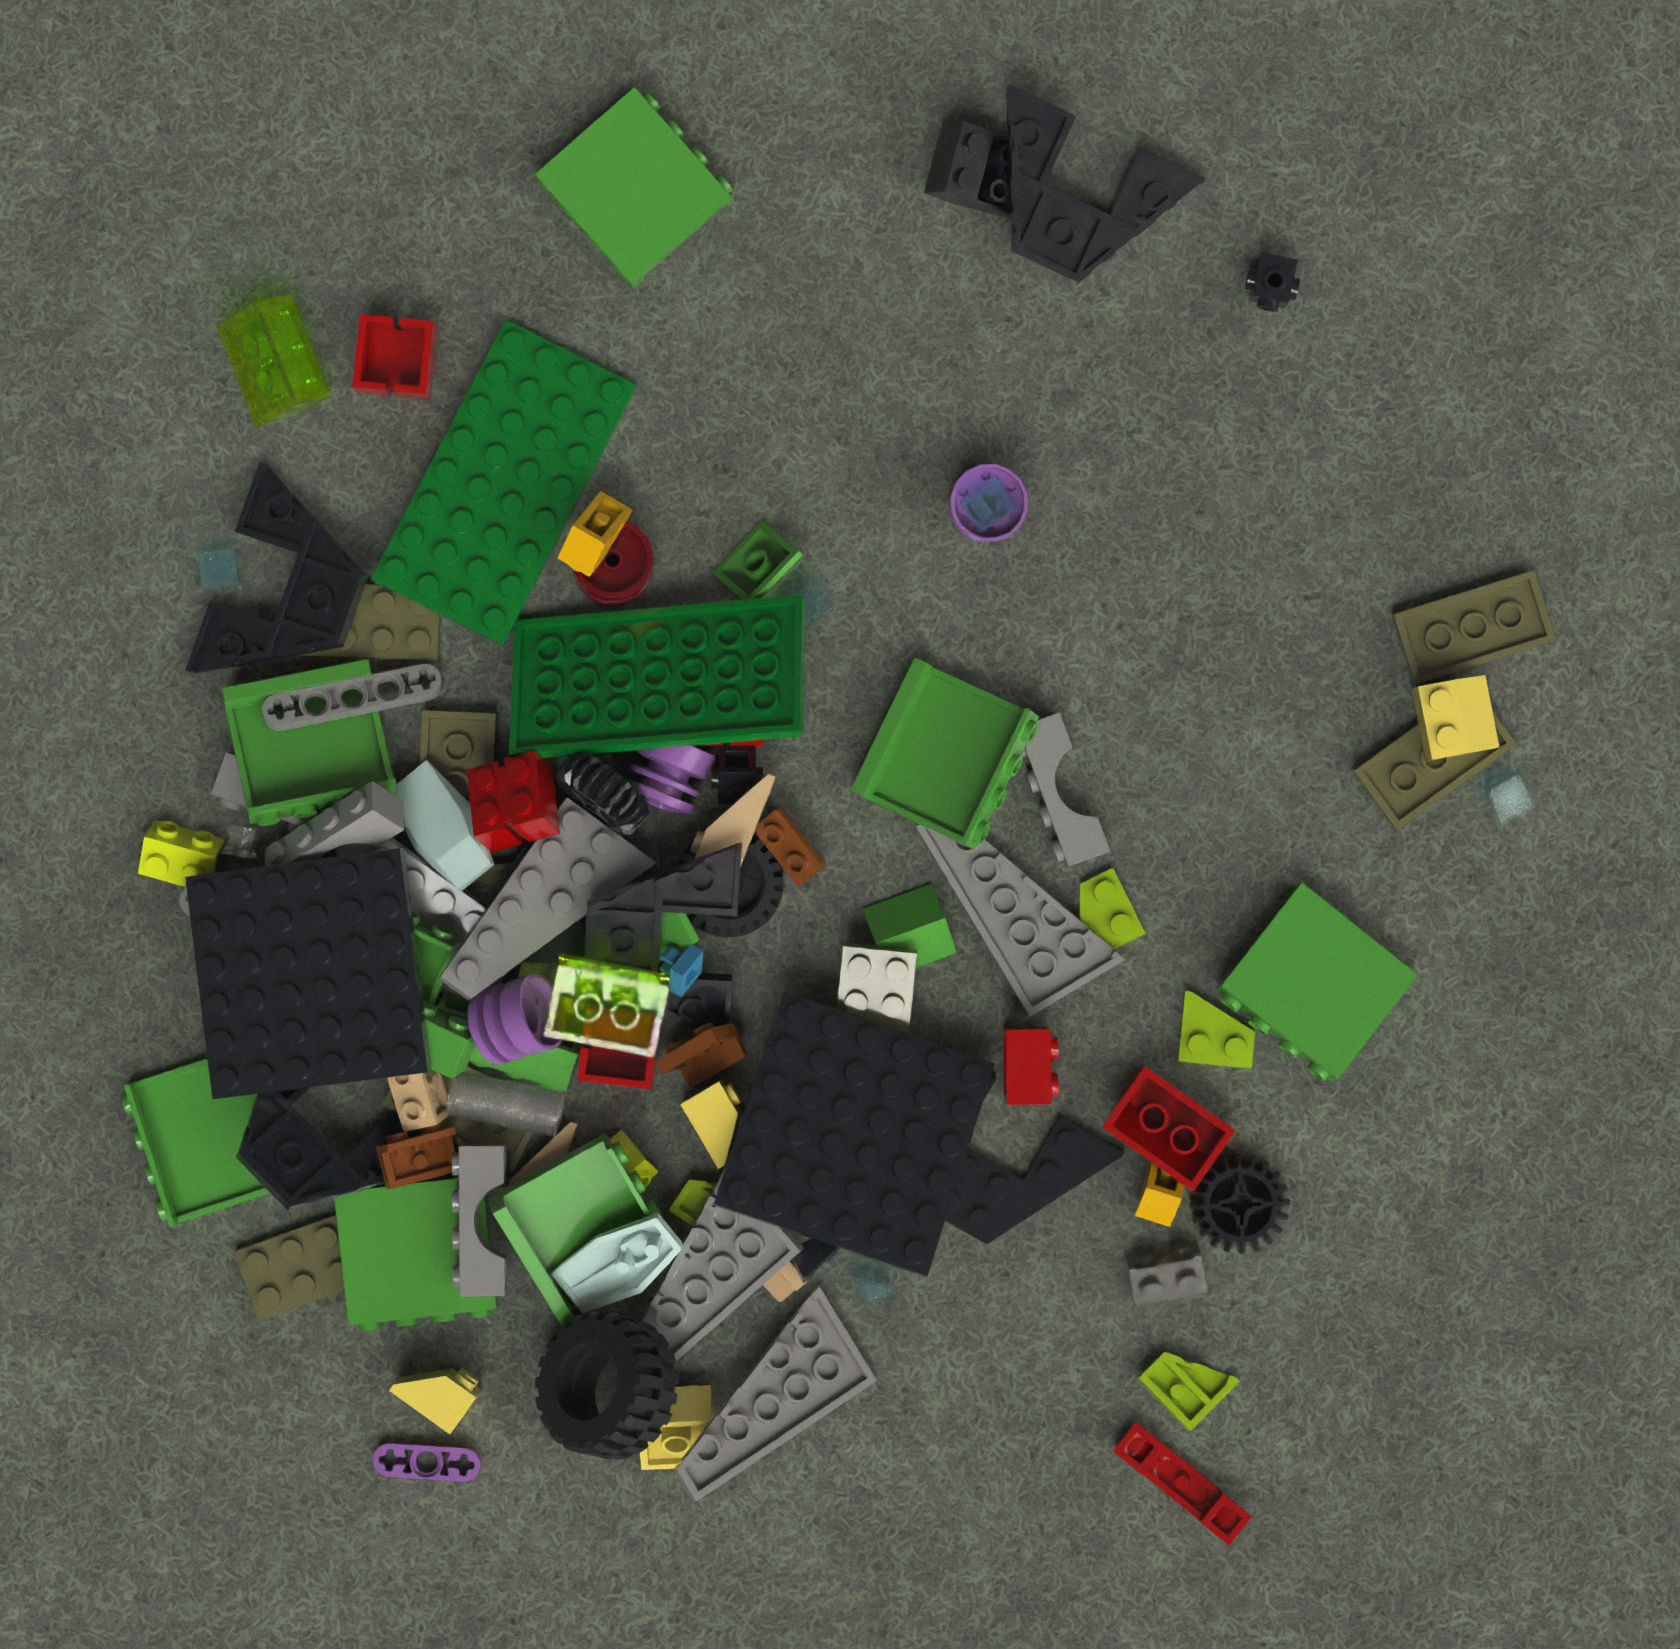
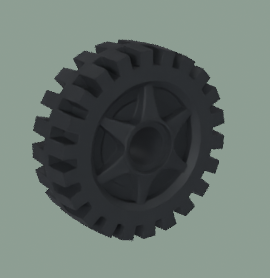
(757, 898)

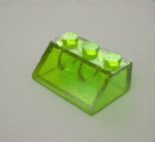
(273, 360)
(606, 1005)

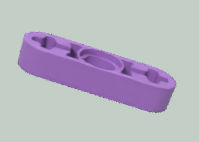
(416, 1473)

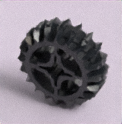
(602, 793)
(1240, 1221)

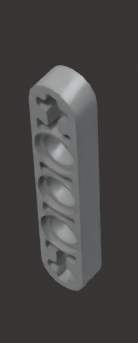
(337, 709)

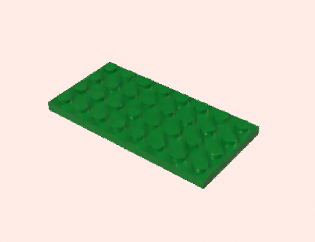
(504, 483)
(658, 677)

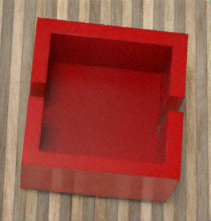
(394, 357)
(516, 795)
(1028, 1066)
(616, 1067)

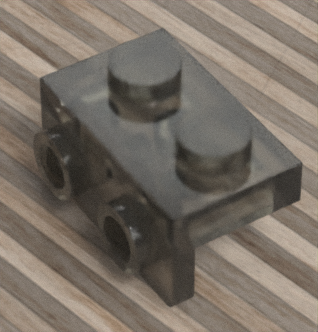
(1166, 1271)

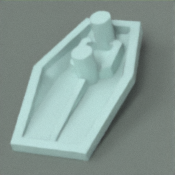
(441, 826)
(618, 1263)

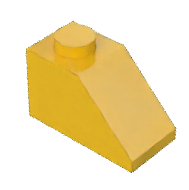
(594, 533)
(1159, 1196)

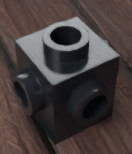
(1279, 270)
(735, 772)

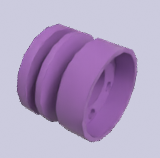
(972, 481)
(668, 774)
(511, 1019)

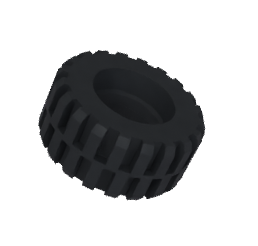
(642, 1390)

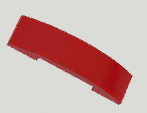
(1182, 1483)

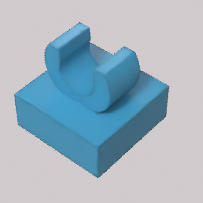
(682, 968)

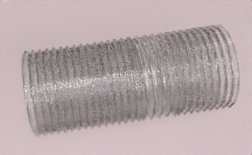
(493, 1098)

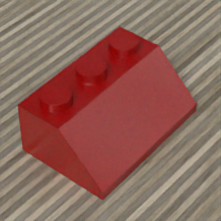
(1168, 1128)

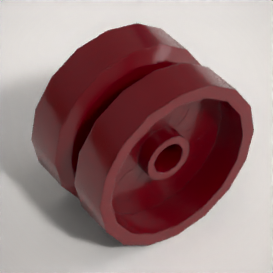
(628, 579)

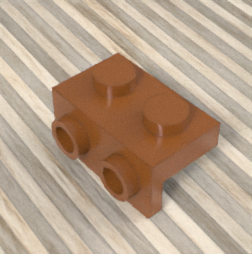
(789, 846)
(704, 1055)
(417, 1157)

